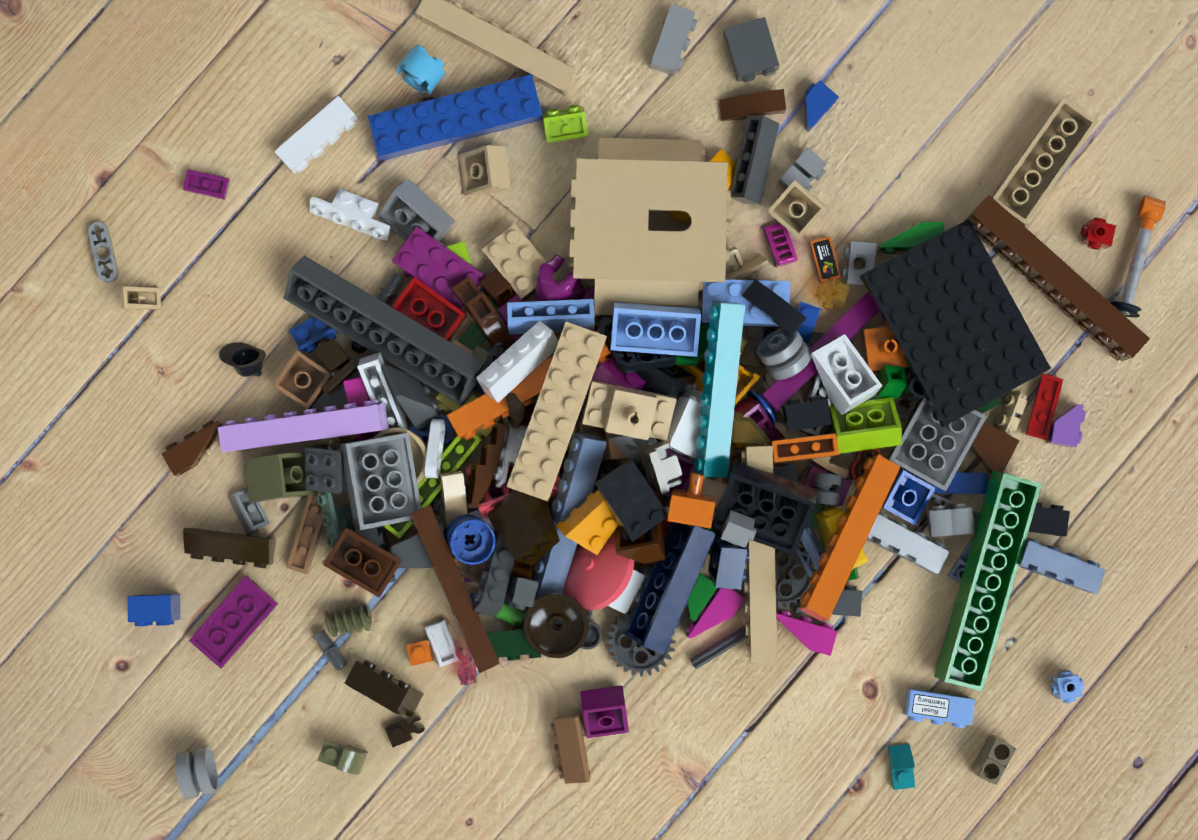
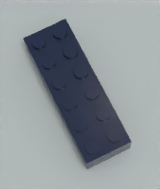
(669, 586)

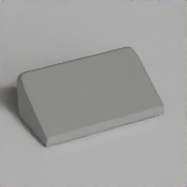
(249, 514)

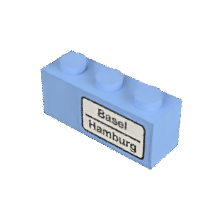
(939, 708)

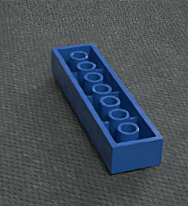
(455, 117)

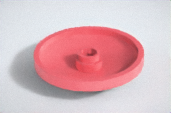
(598, 578)

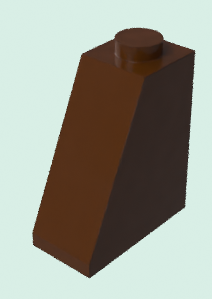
(993, 448)

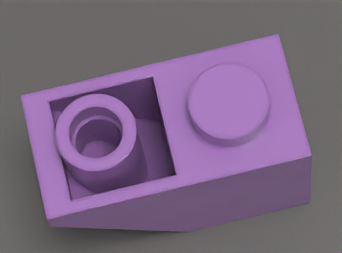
(1066, 428)

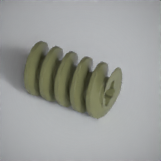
(349, 621)

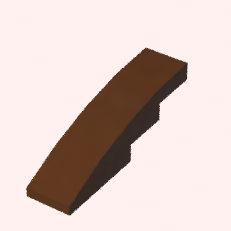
(482, 474)

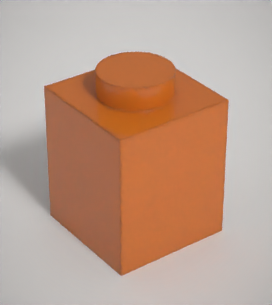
(420, 652)

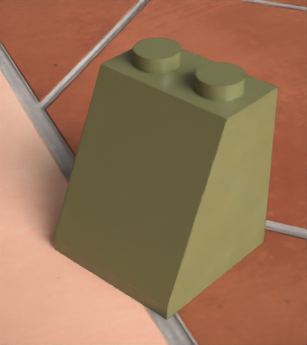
(276, 477)

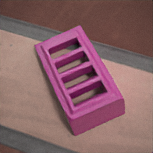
(786, 260)

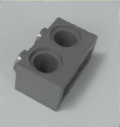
(520, 592)

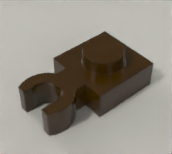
(401, 731)

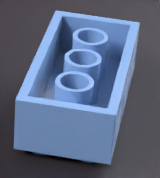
(731, 292)

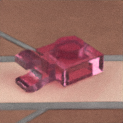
(467, 668)

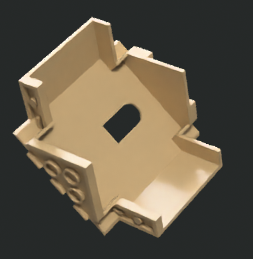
(612, 215)

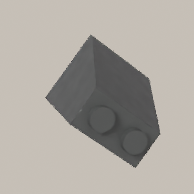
(412, 552)

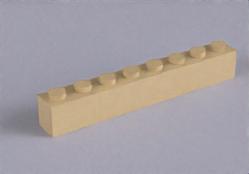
(497, 44)

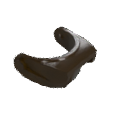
(517, 410)

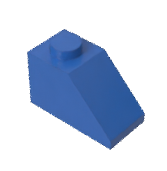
(817, 103)
(811, 313)

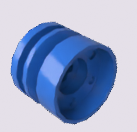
(478, 548)

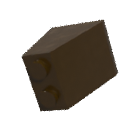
(525, 526)

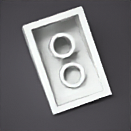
(845, 374)

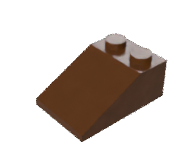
(361, 561)

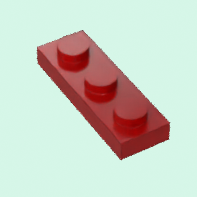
(1044, 407)

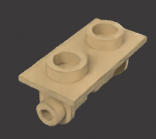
(1013, 403)

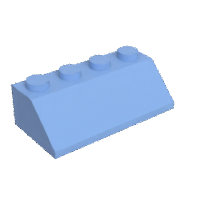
(655, 329)

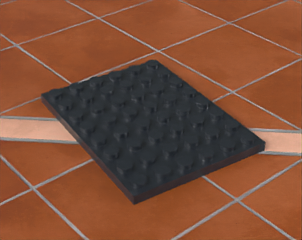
(955, 322)

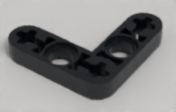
(633, 359)

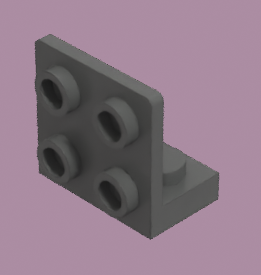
(323, 469)

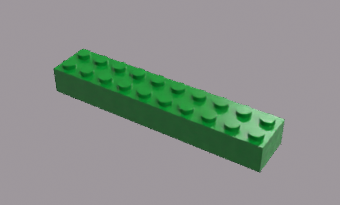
(987, 580)

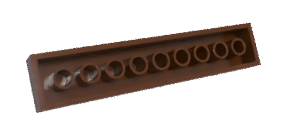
(1057, 280)

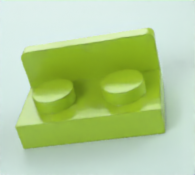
(565, 123)

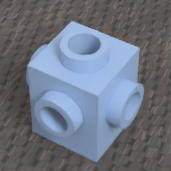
(1060, 683)

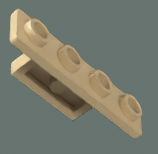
(738, 270)

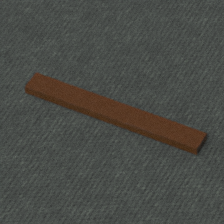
(454, 588)

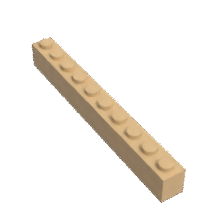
(761, 578)

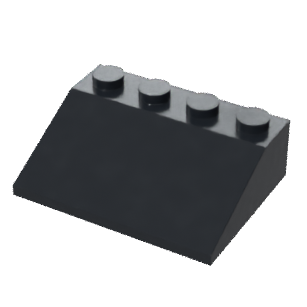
(775, 503)

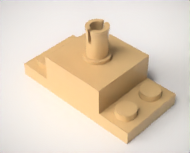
(628, 411)

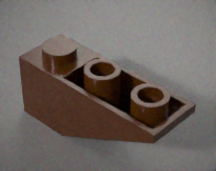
(189, 452)

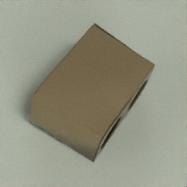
(988, 751)

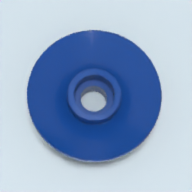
(766, 406)

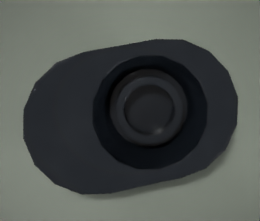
(244, 358)

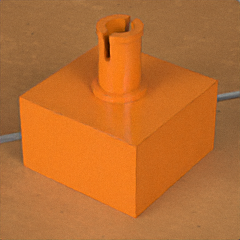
(881, 349)
(692, 506)

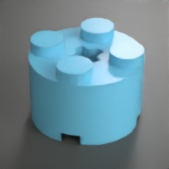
(421, 70)

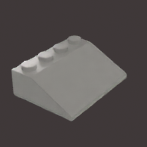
(933, 450)
(380, 480)

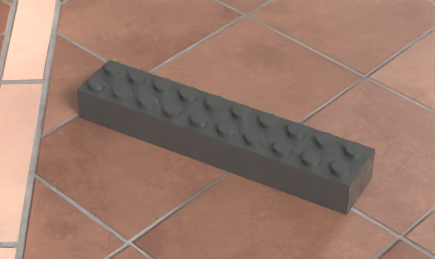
(383, 330)

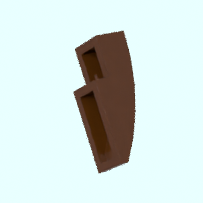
(756, 103)

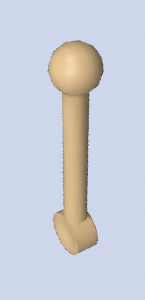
(209, 451)

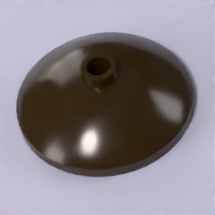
(546, 635)

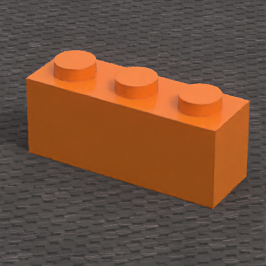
(805, 448)

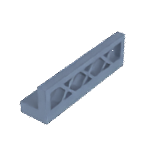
(813, 547)

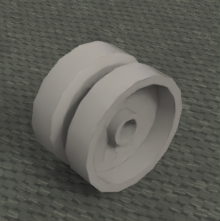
(783, 354)
(196, 772)

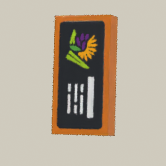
(825, 259)

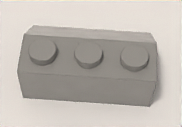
(412, 207)

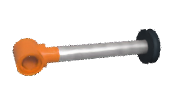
(1150, 212)

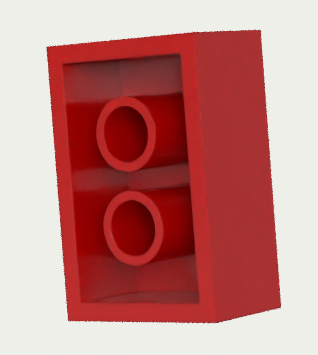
(429, 309)

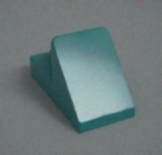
(901, 766)

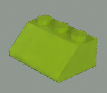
(867, 426)

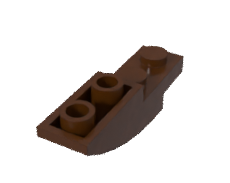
(483, 313)

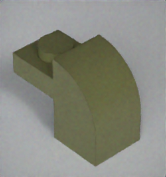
(343, 758)

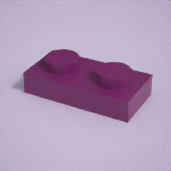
(206, 184)

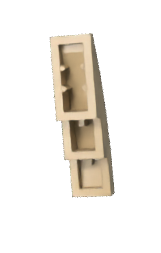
(820, 462)

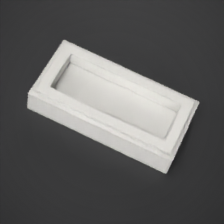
(442, 643)

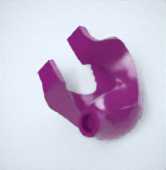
(549, 290)

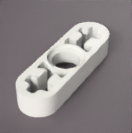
(435, 448)

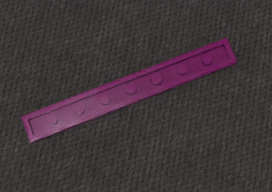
(848, 324)

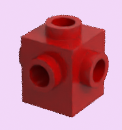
(1098, 234)

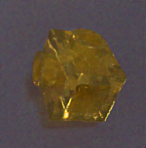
(839, 290)

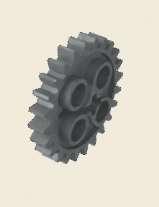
(797, 586)
(626, 655)

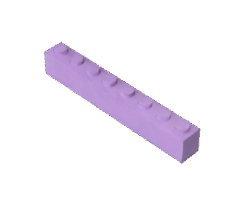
(303, 427)

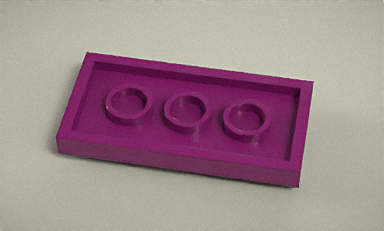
(435, 264)
(233, 622)

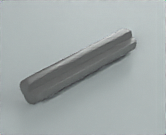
(718, 648)

